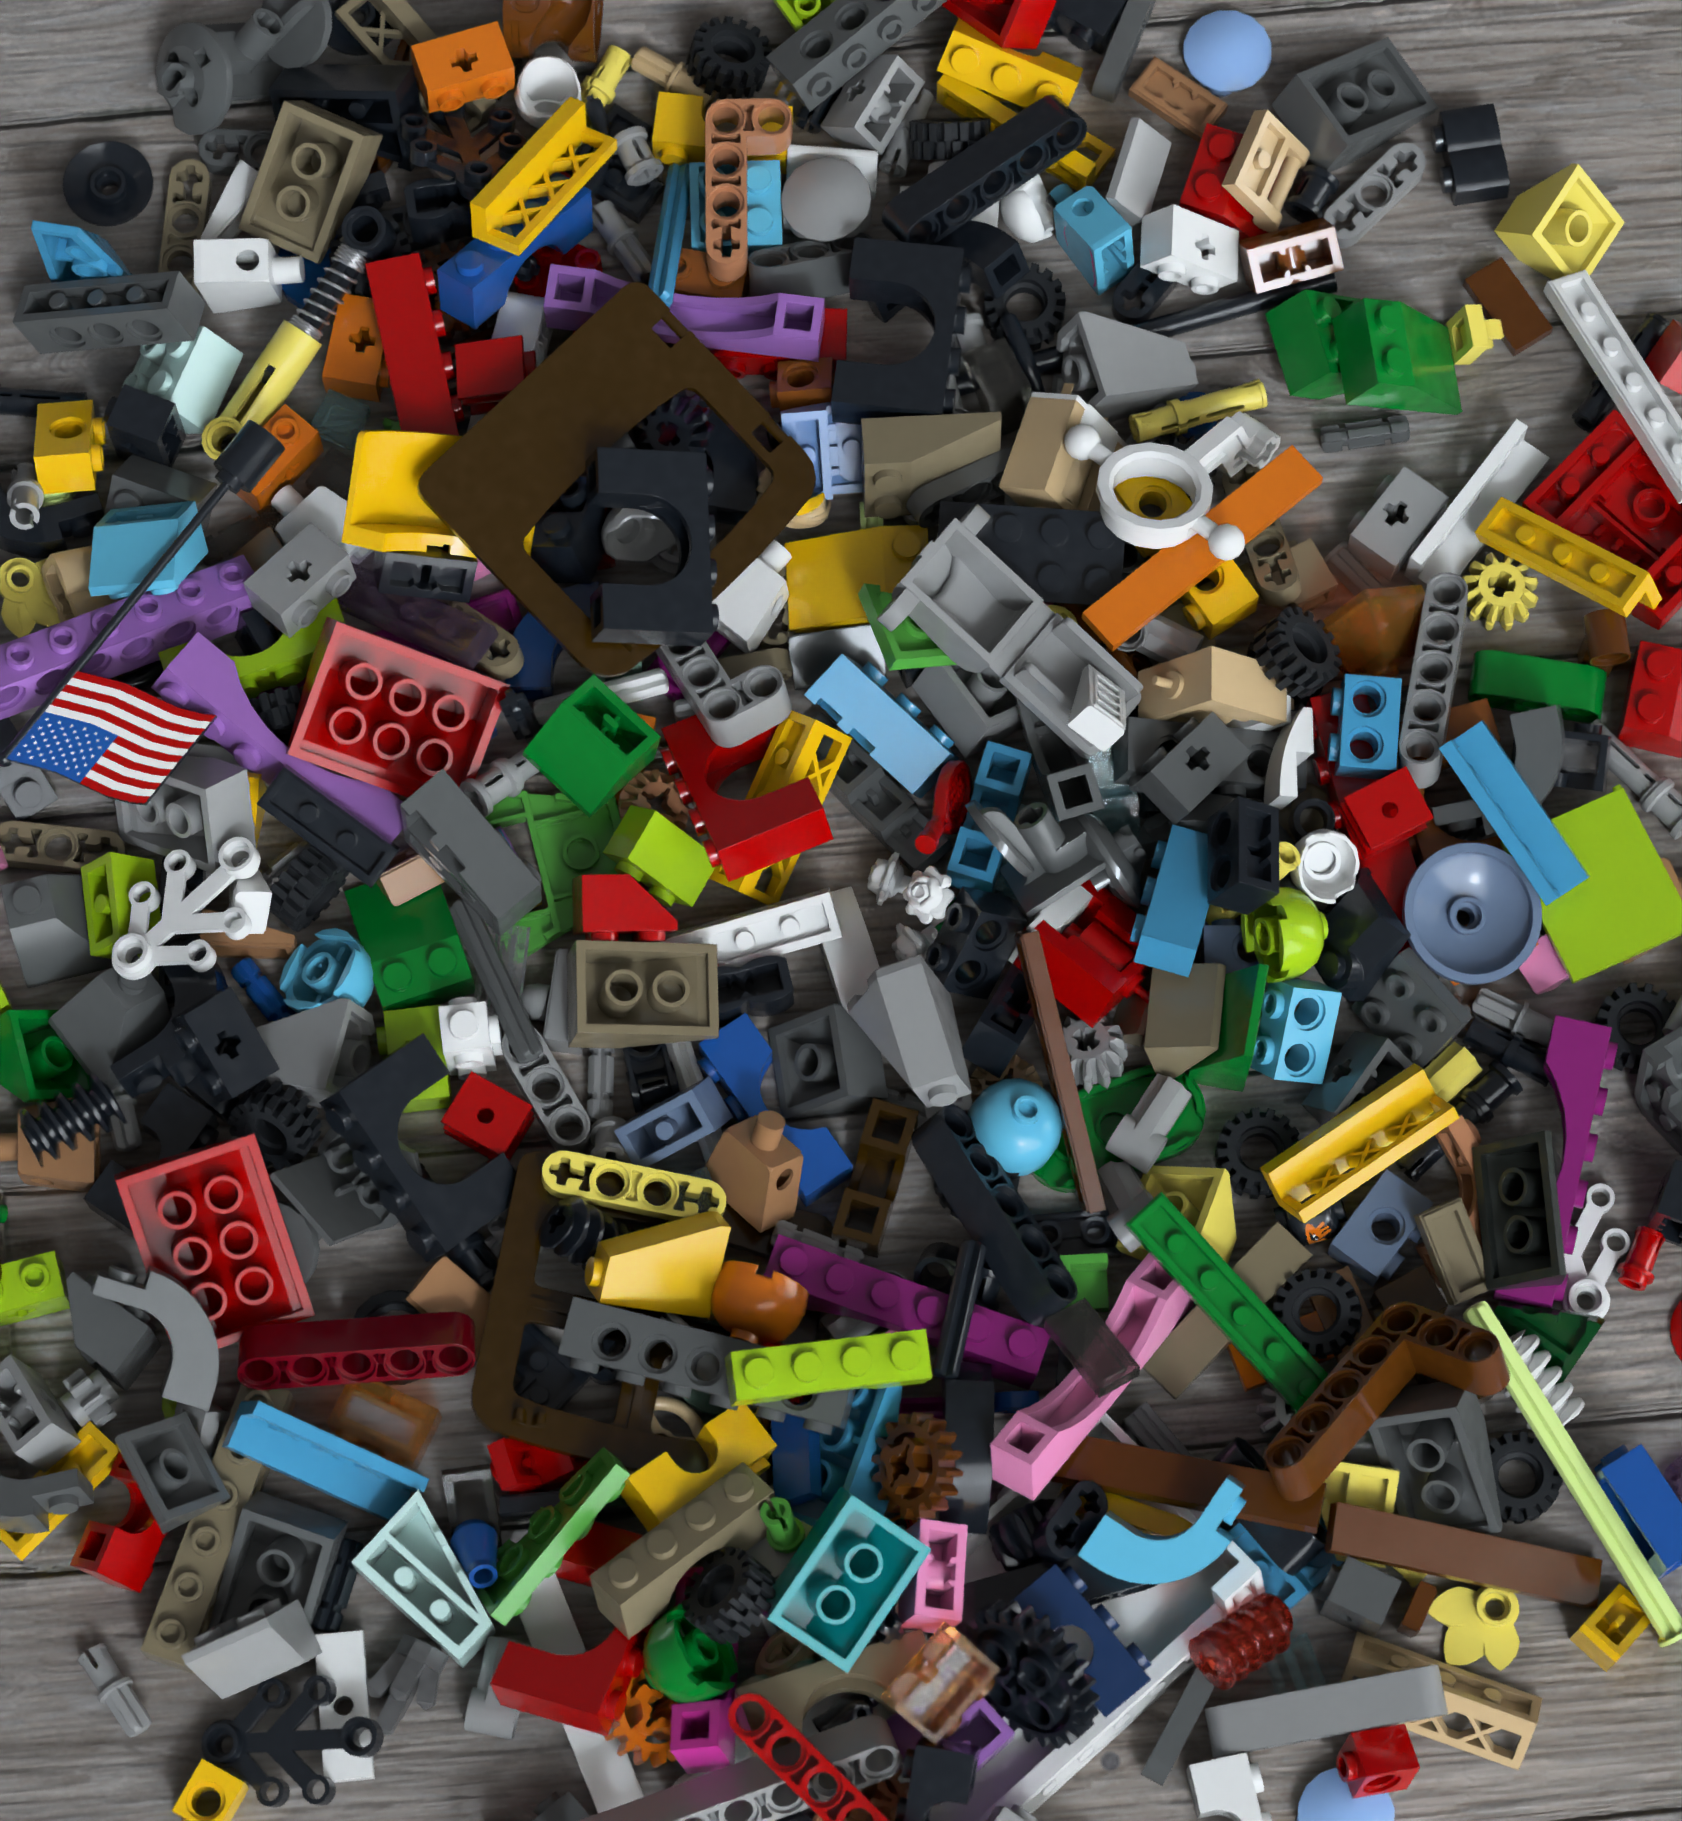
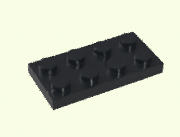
(1054, 551)

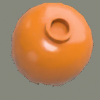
(755, 1305)

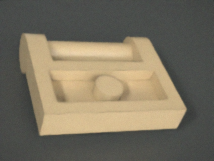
(1265, 169)

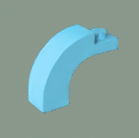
(1155, 1559)

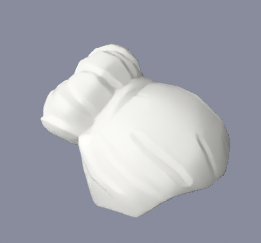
(544, 88)

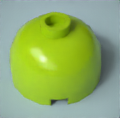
(1285, 934)

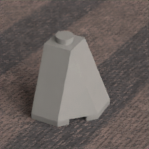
(1121, 366)
(915, 1029)
(320, 1048)

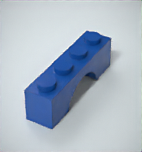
(480, 274)
(739, 1064)

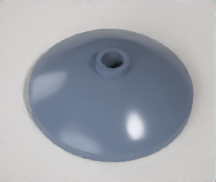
(1500, 908)

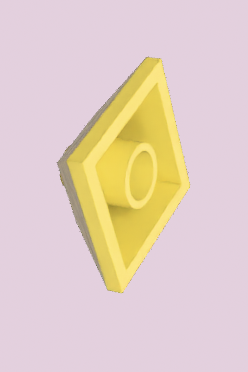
(1560, 224)
(1201, 1197)

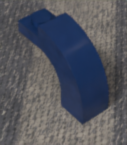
(542, 650)

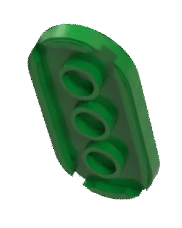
(1104, 1111)

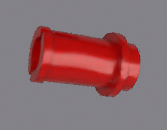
(1641, 1258)

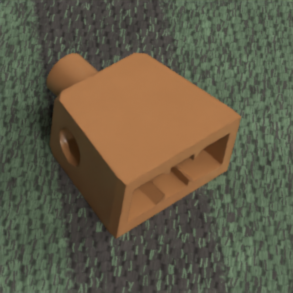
(758, 1170)
(73, 1171)

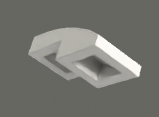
(1290, 750)

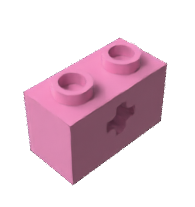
(938, 1585)

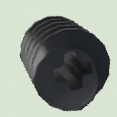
(70, 1118)
(576, 1229)

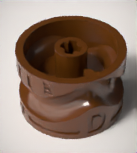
(569, 23)

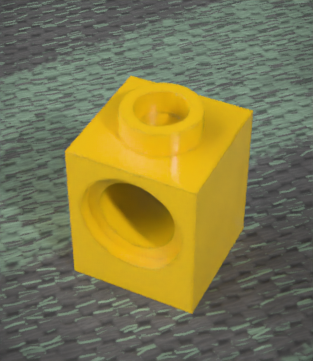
(210, 1778)

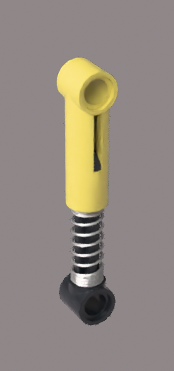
(297, 340)

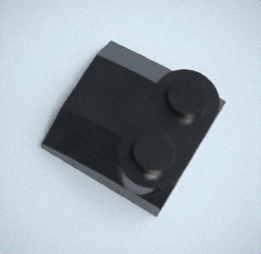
(1360, 939)

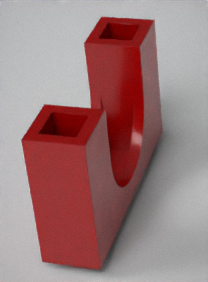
(740, 832)
(583, 1687)

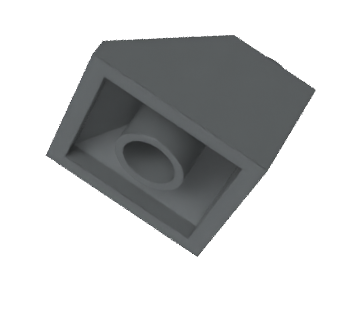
(50, 928)
(111, 1021)
(825, 1065)

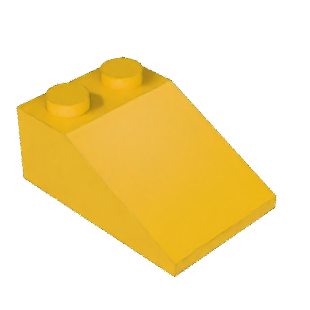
(833, 568)

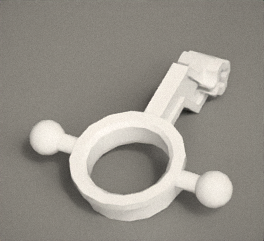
(1225, 447)

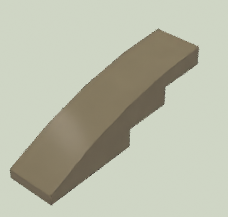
(1197, 1340)

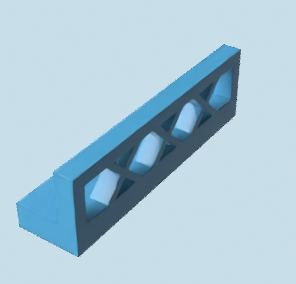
(1514, 812)
(321, 1460)

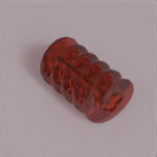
(1242, 1640)

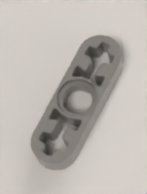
(1404, 183)

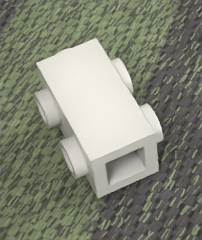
(469, 1037)

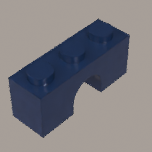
(1115, 1667)

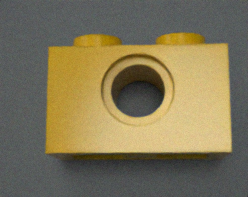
(68, 446)

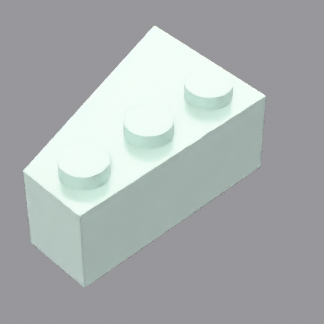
(424, 1580)

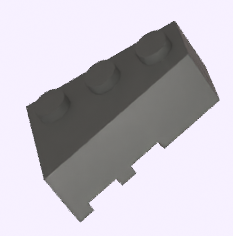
(469, 853)

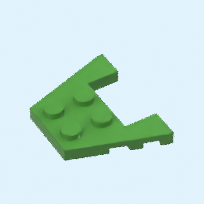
(565, 847)

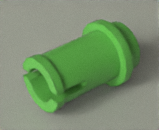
(784, 1530)

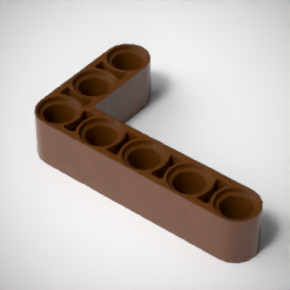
(1369, 1378)

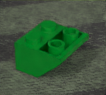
(1307, 342)
(592, 746)

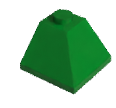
(35, 1058)

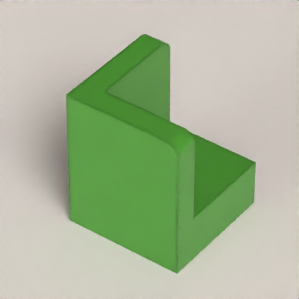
(1090, 1278)

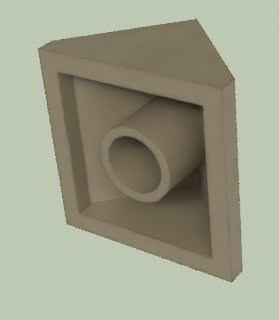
(1184, 1017)

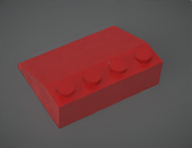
(392, 712)
(219, 1233)

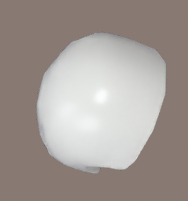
(1028, 212)
(1326, 865)

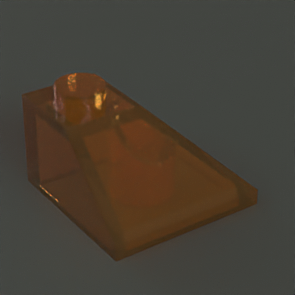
(1377, 629)

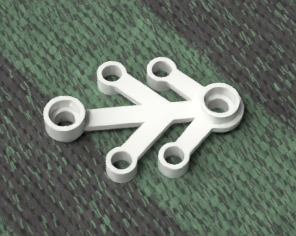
(182, 914)
(1594, 1283)

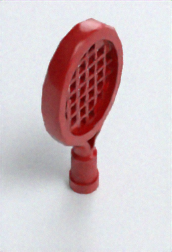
(949, 810)

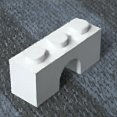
(1227, 1788)

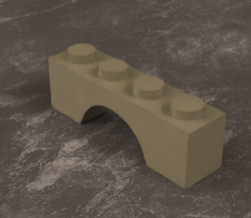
(1316, 581)
(641, 1579)
(810, 1682)

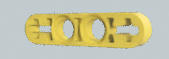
(635, 1180)

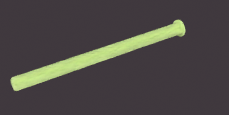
(1582, 1483)

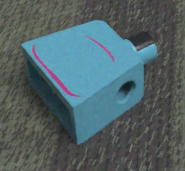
(1092, 235)

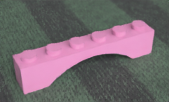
(1050, 1430)

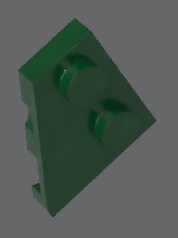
(1559, 1331)

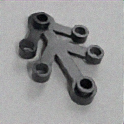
(471, 173)
(283, 1741)

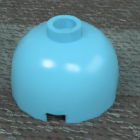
(327, 971)
(1017, 1124)

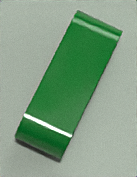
(1531, 683)

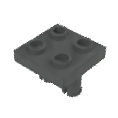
(1413, 1009)

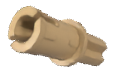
(668, 74)

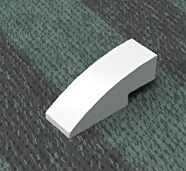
(852, 957)

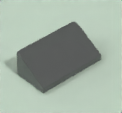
(816, 651)

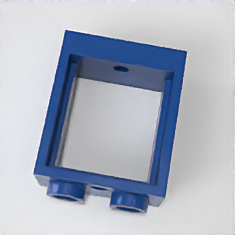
(1644, 1505)

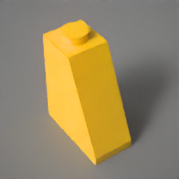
(662, 1266)

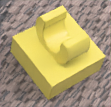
(1471, 334)

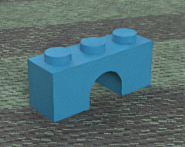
(999, 785)

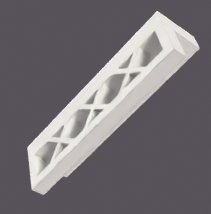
(1452, 540)
(767, 929)

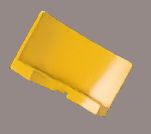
(384, 498)

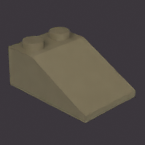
(308, 179)
(916, 450)
(641, 993)

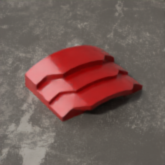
(1622, 505)

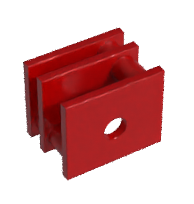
(491, 371)
(1385, 812)
(488, 1118)

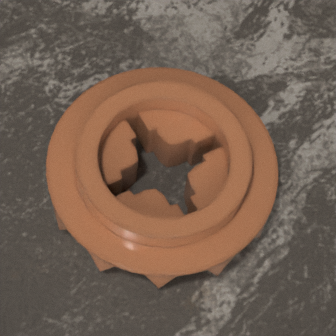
(650, 785)

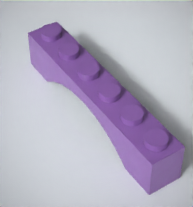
(756, 325)
(208, 683)

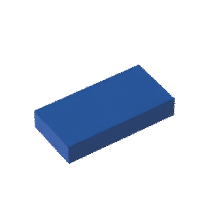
(796, 1461)

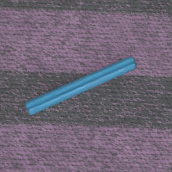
(670, 233)

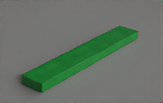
(1227, 1301)

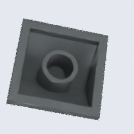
(172, 1470)

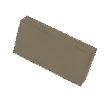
(1453, 1250)

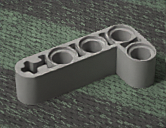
(751, 700)

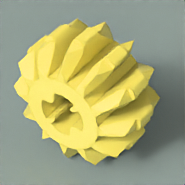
(1516, 597)

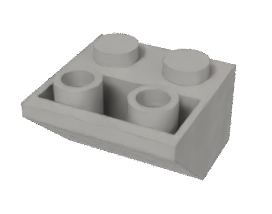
(253, 1647)

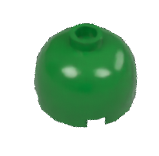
(685, 1660)

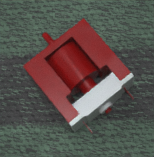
(1089, 952)

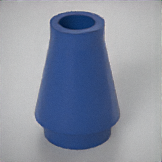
(476, 1550)

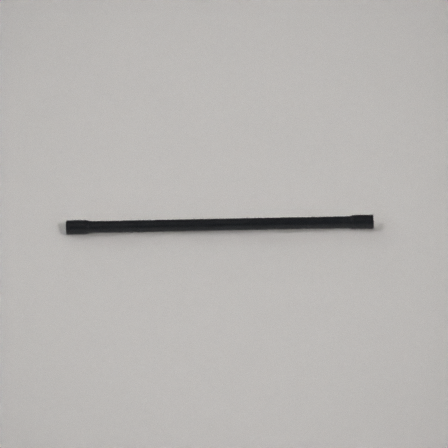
(1177, 323)

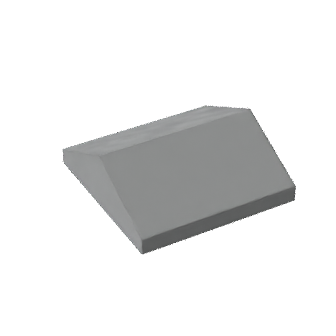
(1138, 173)

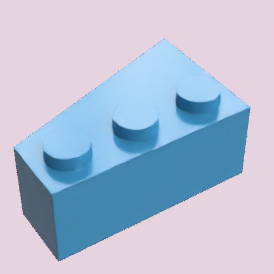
(882, 723)
(1176, 903)

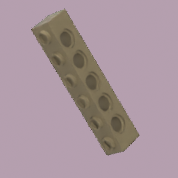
(205, 1548)

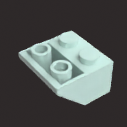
(188, 374)

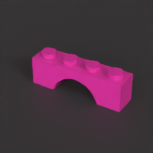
(701, 1730)

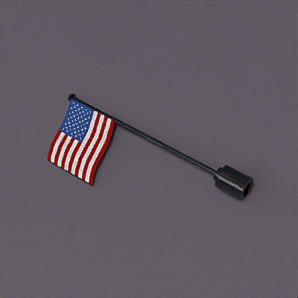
(108, 730)

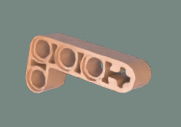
(732, 188)

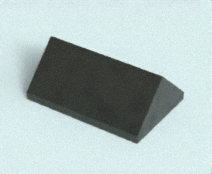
(1519, 1212)

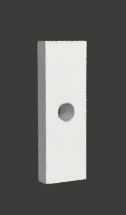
(345, 1664)

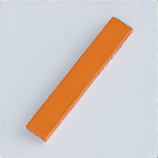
(1181, 567)

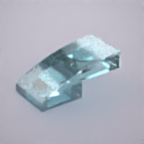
(1119, 802)

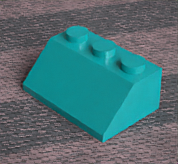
(844, 1579)

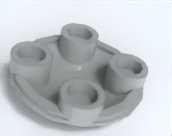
(826, 200)

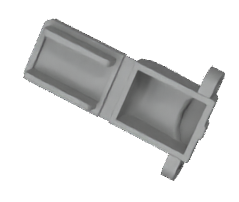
(994, 620)

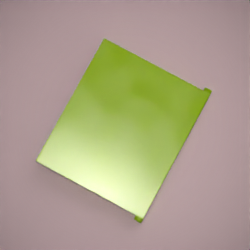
(1624, 902)

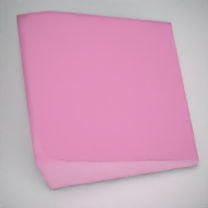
(1543, 968)

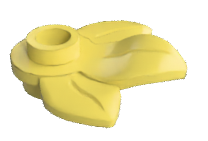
(26, 604)
(1472, 1630)

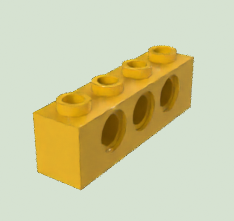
(1205, 610)

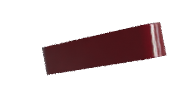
(356, 1350)

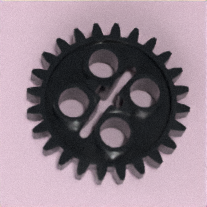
(1039, 1676)

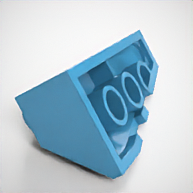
(75, 253)

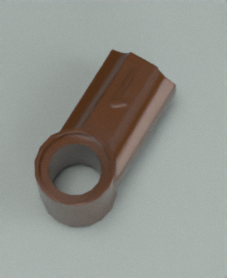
(1604, 640)

